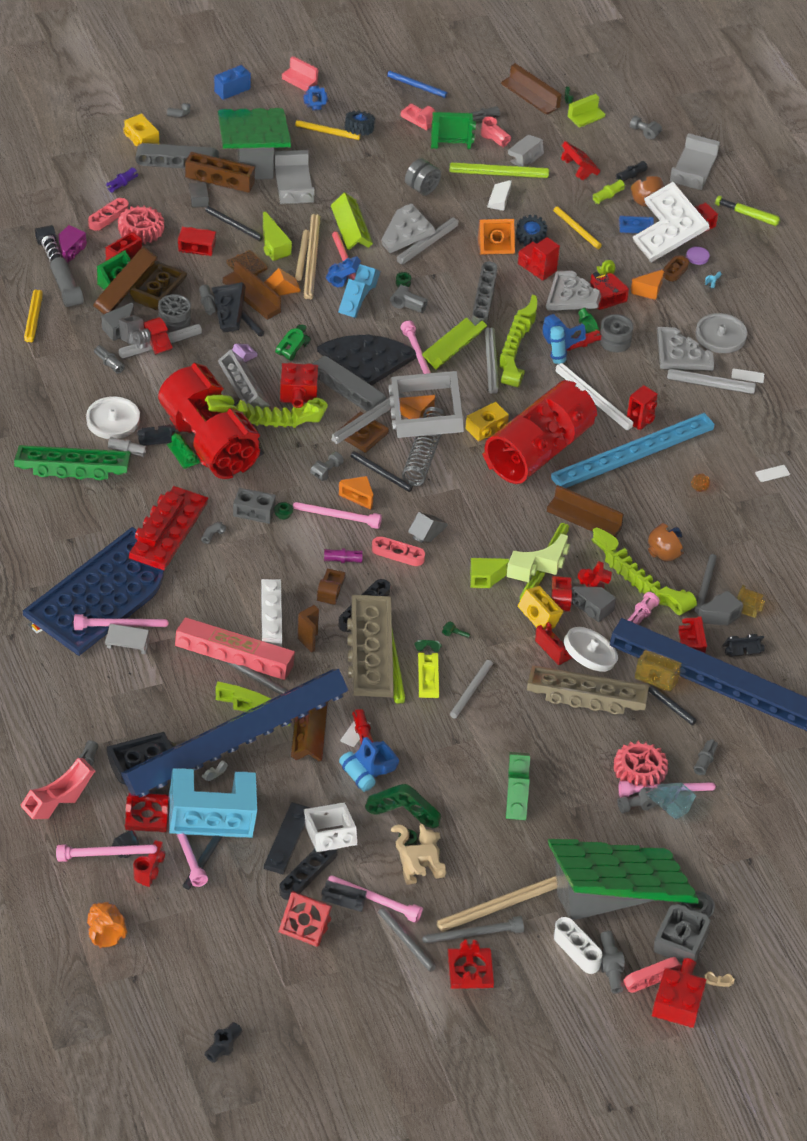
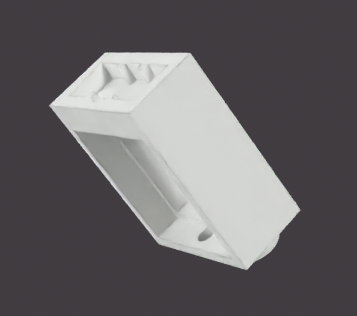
(337, 815)

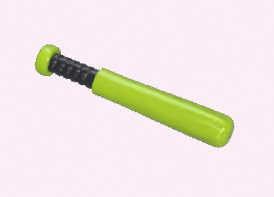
(749, 211)

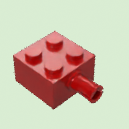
(298, 383)
(679, 995)

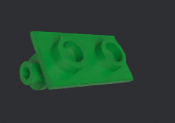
(182, 451)

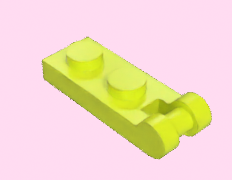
(428, 675)

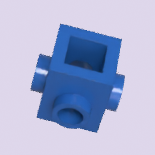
(321, 97)

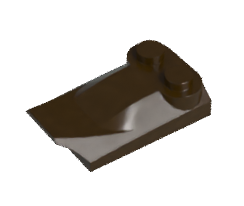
(156, 283)

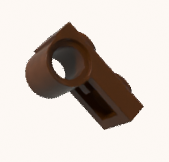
(330, 586)

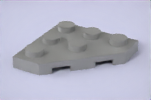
(406, 228)
(571, 293)
(681, 352)

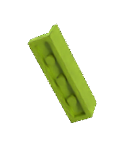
(351, 221)
(452, 342)

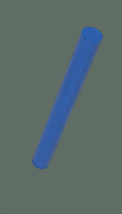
(415, 83)

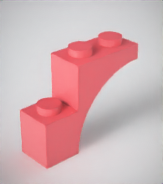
(42, 802)

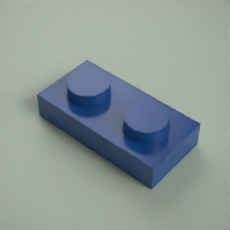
(633, 224)

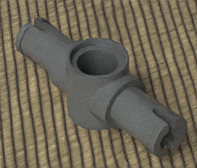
(612, 962)

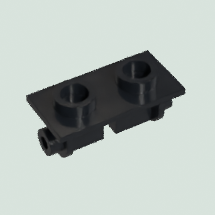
(150, 436)
(750, 642)
(343, 895)

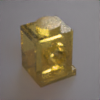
(752, 601)

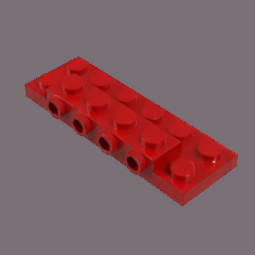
(167, 527)

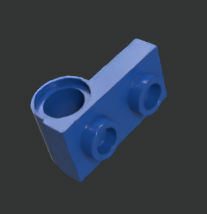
(339, 272)

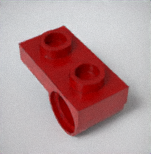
(561, 592)
(147, 868)

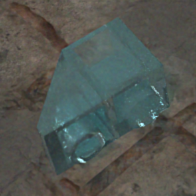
(673, 798)

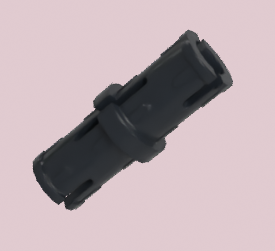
(632, 171)

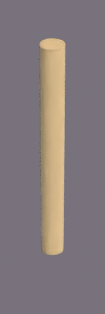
(302, 255)

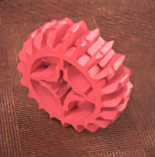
(143, 222)
(641, 764)

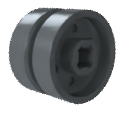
(423, 176)
(175, 312)
(616, 333)

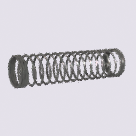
(419, 469)

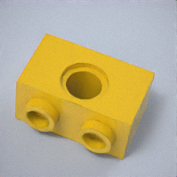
(141, 130)
(486, 421)
(540, 607)

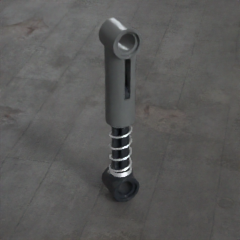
(70, 291)

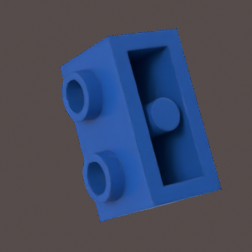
(232, 82)

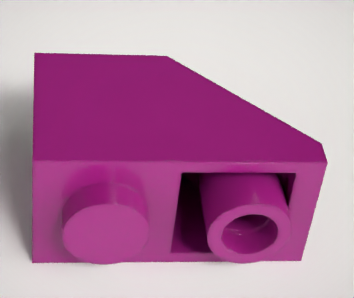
(71, 242)

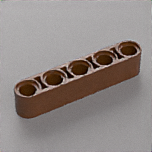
(125, 280)

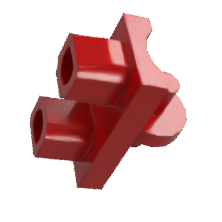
(592, 578)

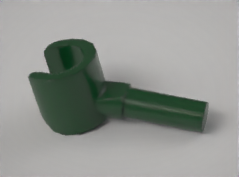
(450, 628)

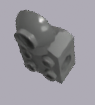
(685, 929)

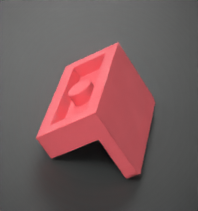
(301, 74)

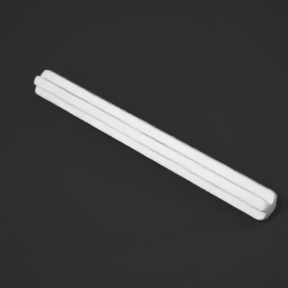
(598, 399)

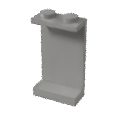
(695, 162)
(293, 177)

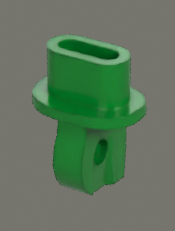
(588, 320)

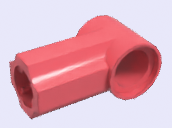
(492, 131)

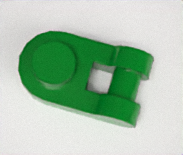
(293, 338)

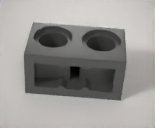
(254, 505)

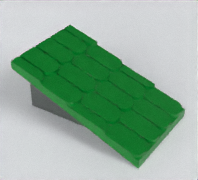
(255, 136)
(611, 877)

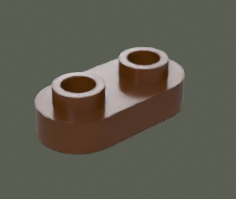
(675, 268)

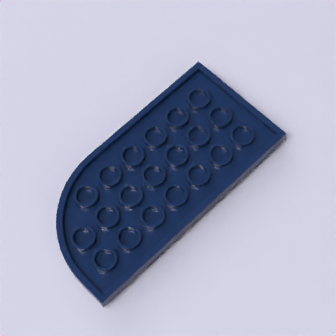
(100, 589)

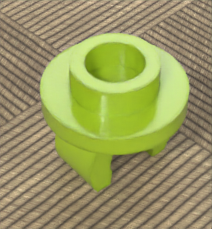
(607, 267)

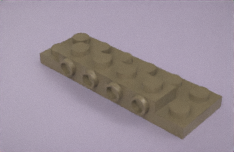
(370, 646)
(587, 690)

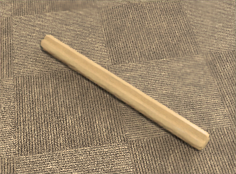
(312, 256)
(497, 904)

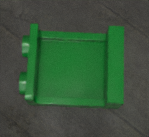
(452, 128)

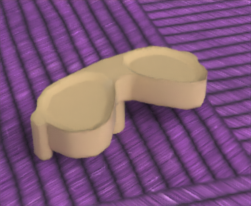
(724, 981)

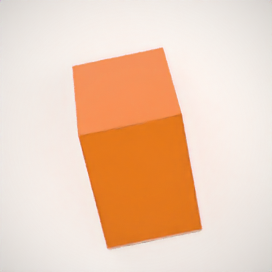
(282, 283)
(648, 285)
(415, 406)
(357, 491)

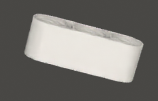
(569, 936)

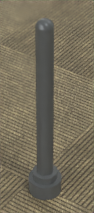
(514, 925)

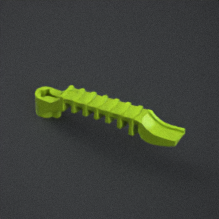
(521, 324)
(678, 601)

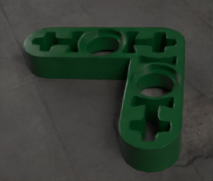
(404, 796)

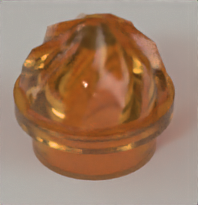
(700, 482)

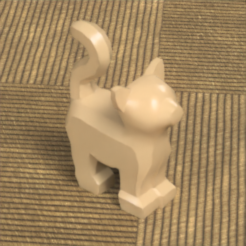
(417, 857)

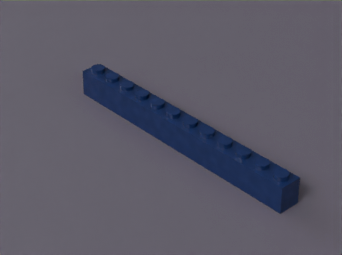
(714, 673)
(240, 729)

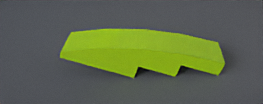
(242, 698)

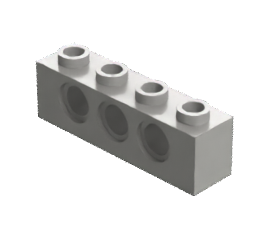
(242, 380)

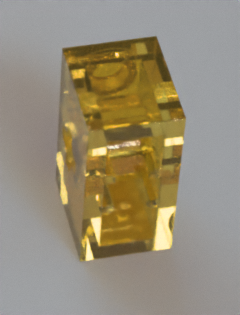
(658, 670)

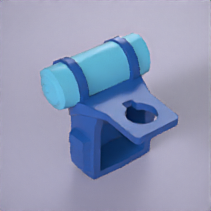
(560, 337)
(369, 762)

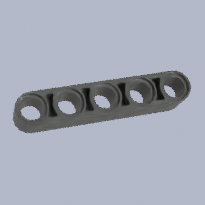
(169, 155)
(484, 293)
(348, 384)

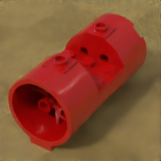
(540, 432)
(222, 440)

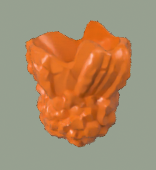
(105, 924)

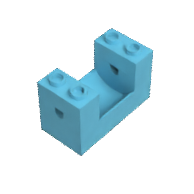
(212, 812)

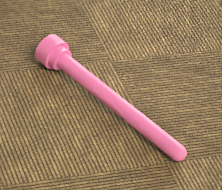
(408, 329)
(372, 520)
(82, 622)
(627, 788)
(64, 852)
(197, 875)
(412, 912)

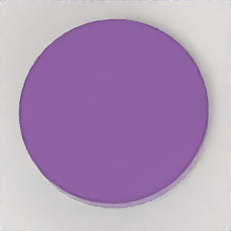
(697, 255)

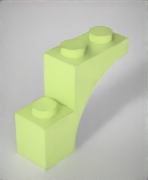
(525, 564)

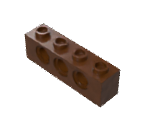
(220, 172)

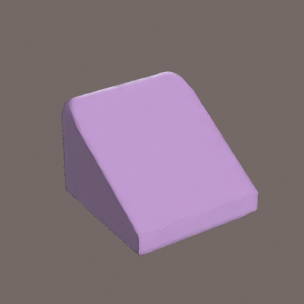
(244, 351)

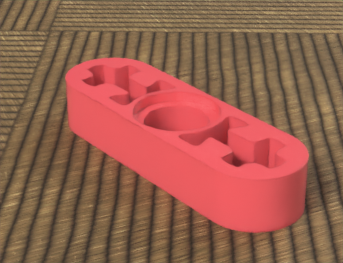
(98, 220)
(384, 551)
(650, 975)

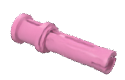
(644, 608)

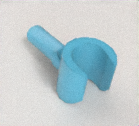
(712, 279)

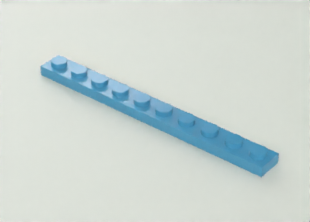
(632, 451)

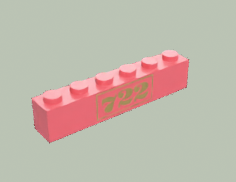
(234, 648)

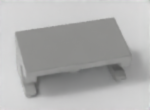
(526, 151)
(127, 637)

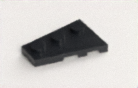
(229, 304)

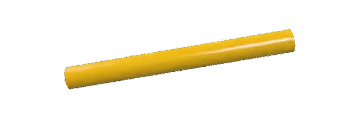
(325, 129)
(577, 227)

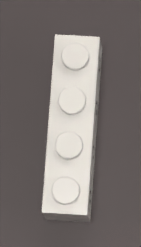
(271, 611)

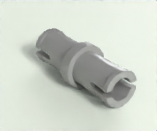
(127, 445)

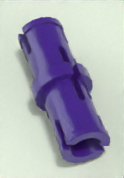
(122, 179)

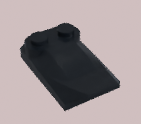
(135, 751)

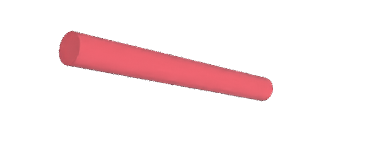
(342, 251)

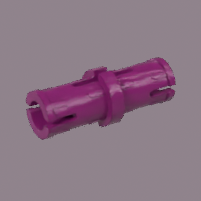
(342, 555)

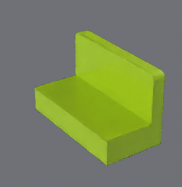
(585, 111)

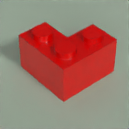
(540, 258)

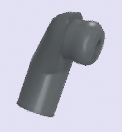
(179, 112)
(211, 530)

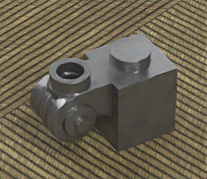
(133, 331)

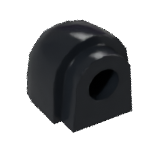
(126, 839)

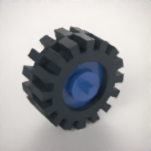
(359, 122)
(531, 230)

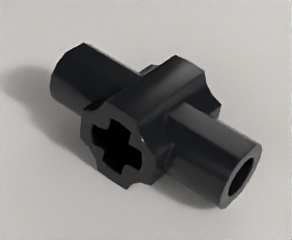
(223, 1042)

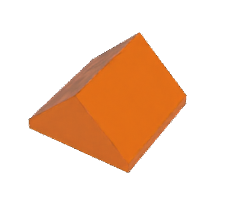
(496, 236)

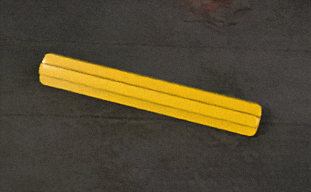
(33, 316)

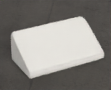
(500, 195)

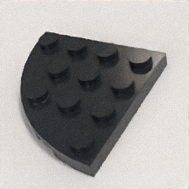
(368, 355)

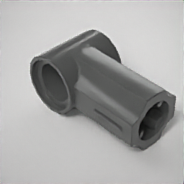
(404, 297)

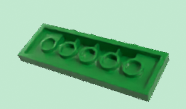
(72, 461)

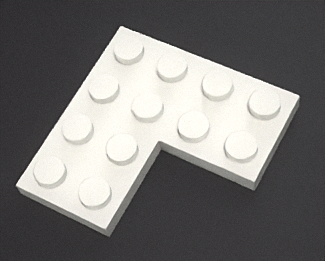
(677, 223)

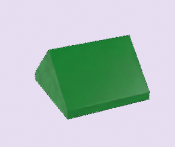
(111, 268)

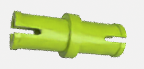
(608, 191)

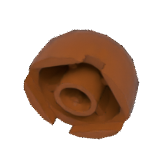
(644, 189)
(664, 544)

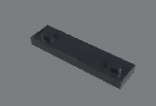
(286, 839)

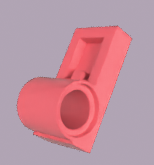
(418, 116)

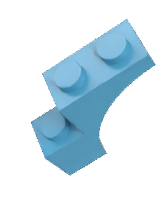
(357, 289)

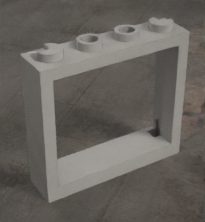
(427, 425)

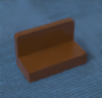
(308, 627)

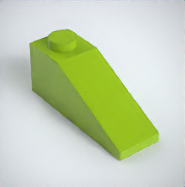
(276, 242)

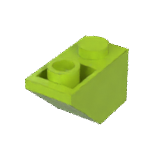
(487, 571)

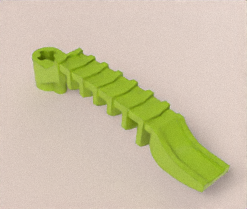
(310, 412)

